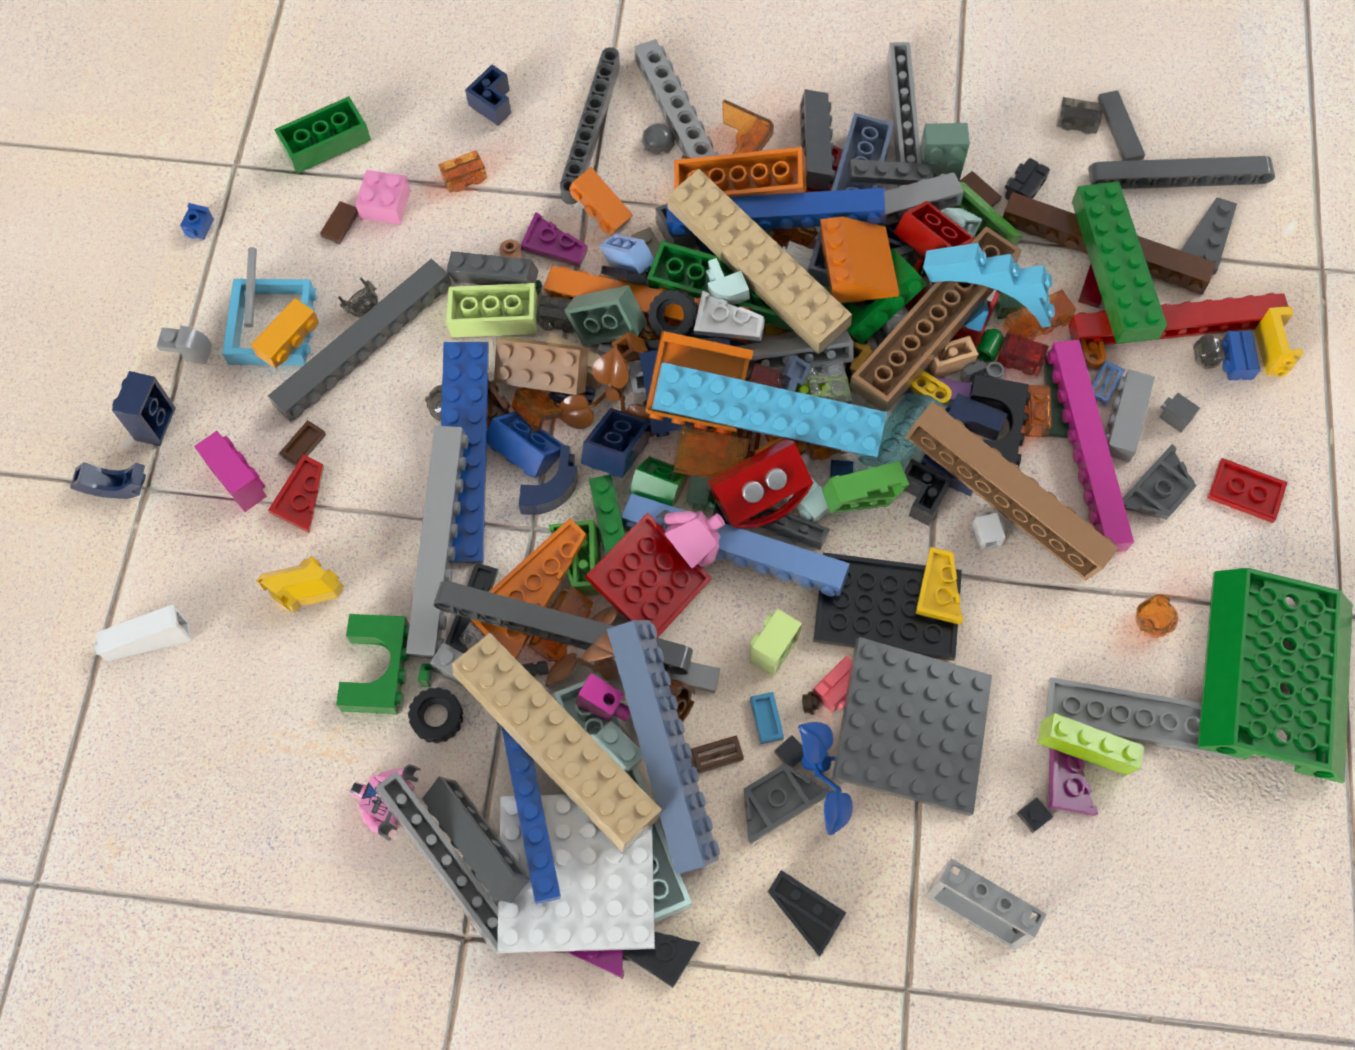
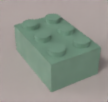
(945, 147)
(605, 315)

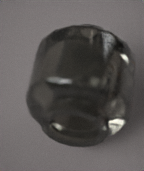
(1208, 351)

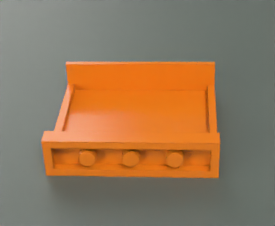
(701, 356)

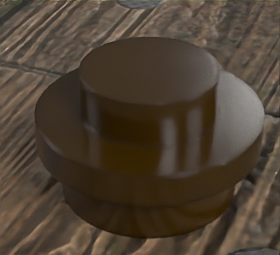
(810, 703)

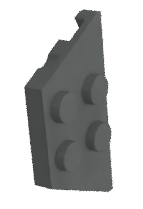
(1161, 487)
(778, 799)

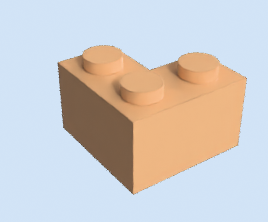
(953, 357)

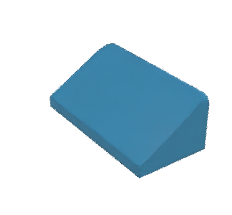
(978, 319)

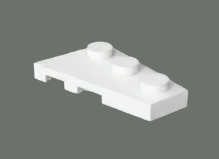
(722, 319)

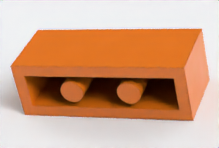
(600, 202)

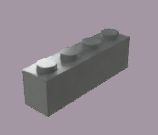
(490, 269)

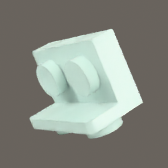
(619, 746)

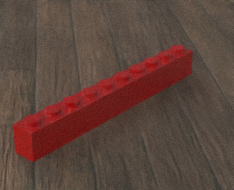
(1187, 318)

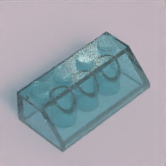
(893, 442)

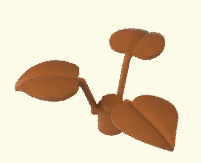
(609, 370)

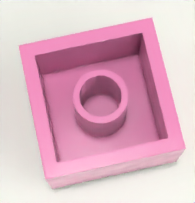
(383, 197)

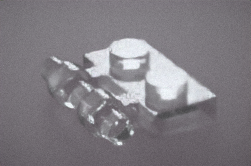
(834, 380)

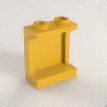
(1273, 342)

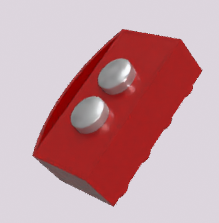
(761, 485)

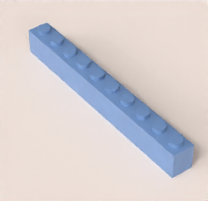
(758, 552)

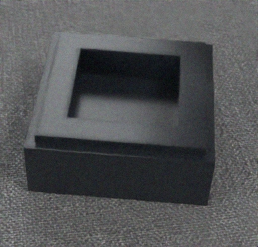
(790, 752)

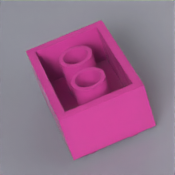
(232, 470)

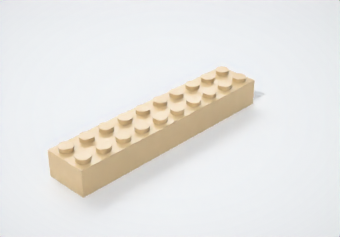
(763, 262)
(556, 742)

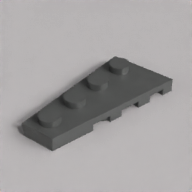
(1212, 232)

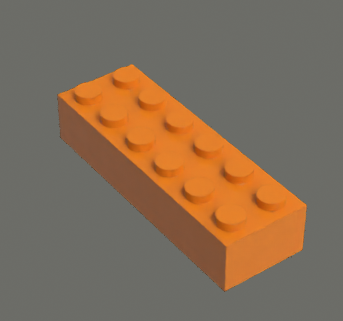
(750, 172)

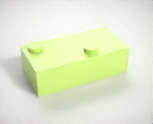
(492, 310)

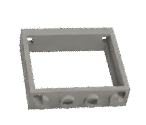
(985, 905)

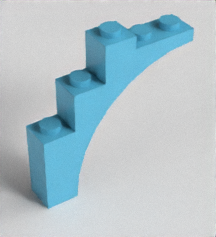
(1000, 273)

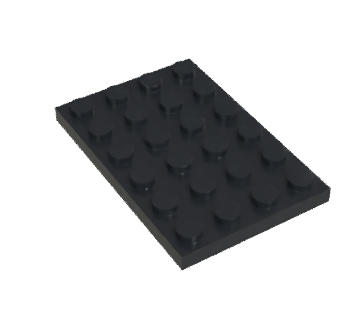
(881, 607)

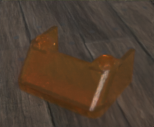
(753, 129)

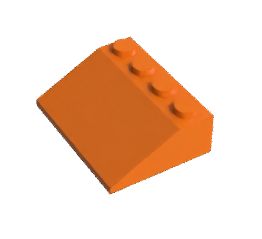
(857, 260)

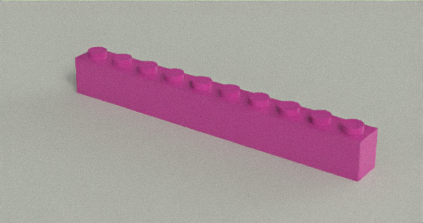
(1089, 443)

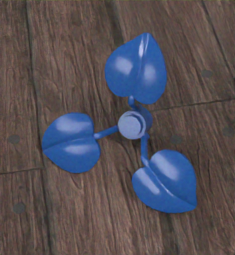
(816, 741)

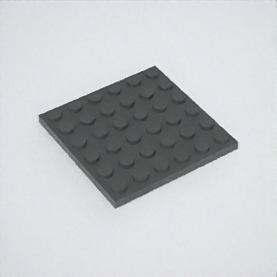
(913, 727)

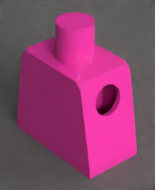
(595, 693)

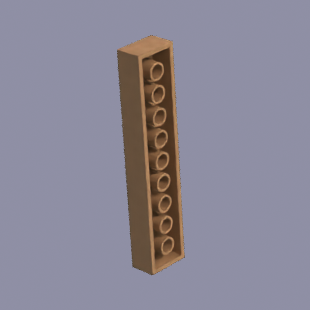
(924, 332)
(1011, 492)

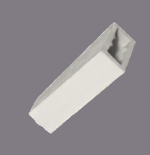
(144, 634)

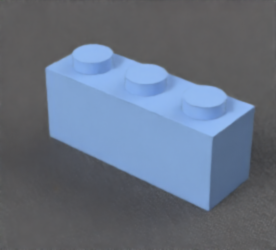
(627, 253)

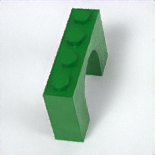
(870, 318)
(385, 693)

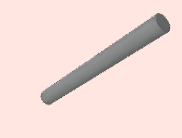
(250, 287)

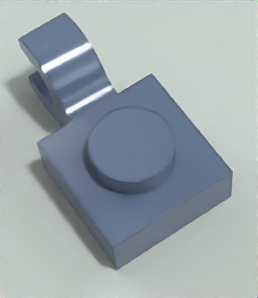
(795, 373)

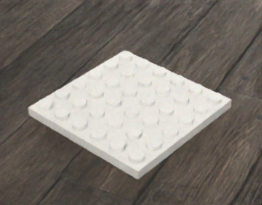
(602, 890)

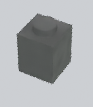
(1178, 412)

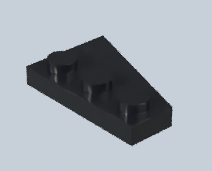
(667, 959)

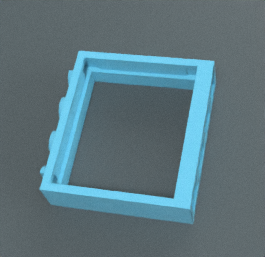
(247, 356)

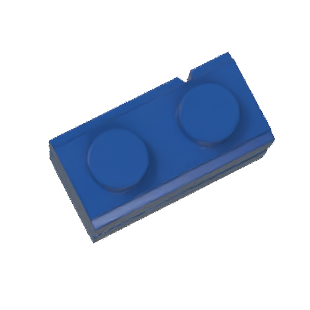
(1240, 355)

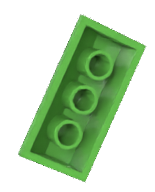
(990, 218)

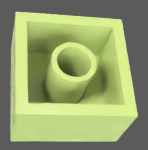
(775, 641)

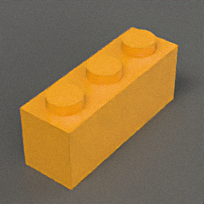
(285, 333)

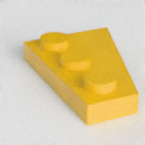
(939, 588)

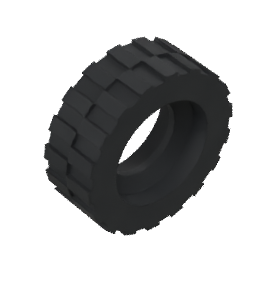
(668, 297)
(428, 698)

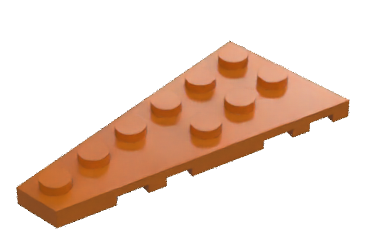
(536, 580)

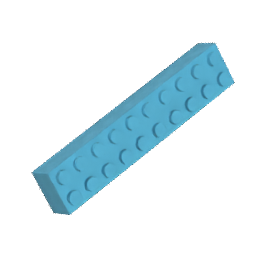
(768, 410)

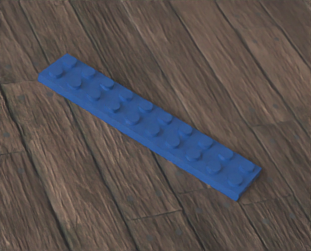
(467, 407)

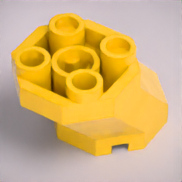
(301, 584)

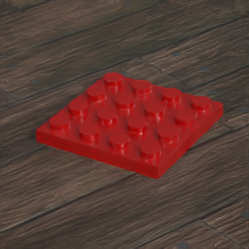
(647, 576)

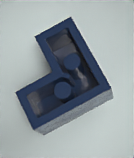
(488, 95)

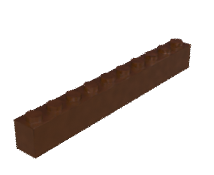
(1063, 228)

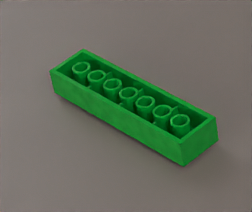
(1118, 263)
(686, 270)

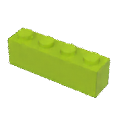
(1090, 744)

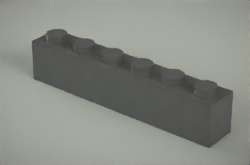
(816, 139)
(475, 840)

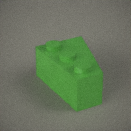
(865, 488)
(586, 557)

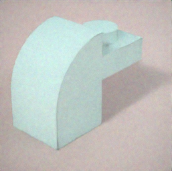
(729, 288)

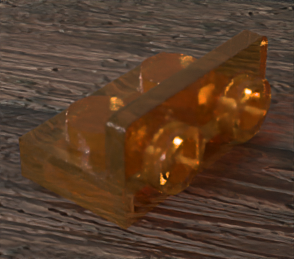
(535, 406)

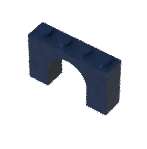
(977, 419)

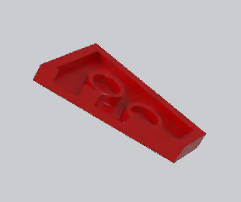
(299, 494)

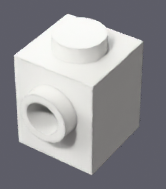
(988, 530)

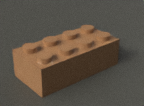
(541, 365)

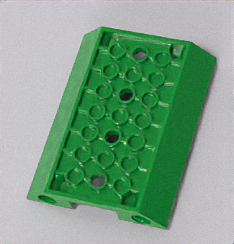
(1249, 663)

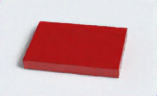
(1247, 490)

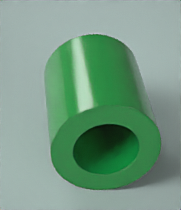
(990, 345)

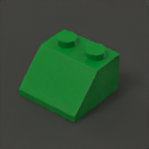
(658, 482)

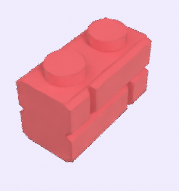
(834, 686)

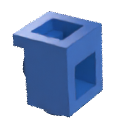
(196, 221)

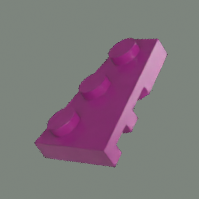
(549, 241)

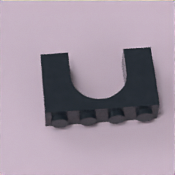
(1011, 399)

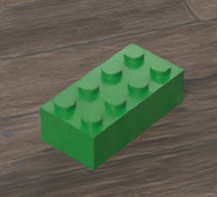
(323, 134)

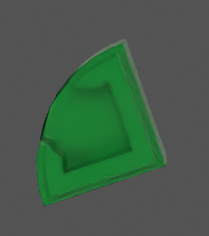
(425, 675)

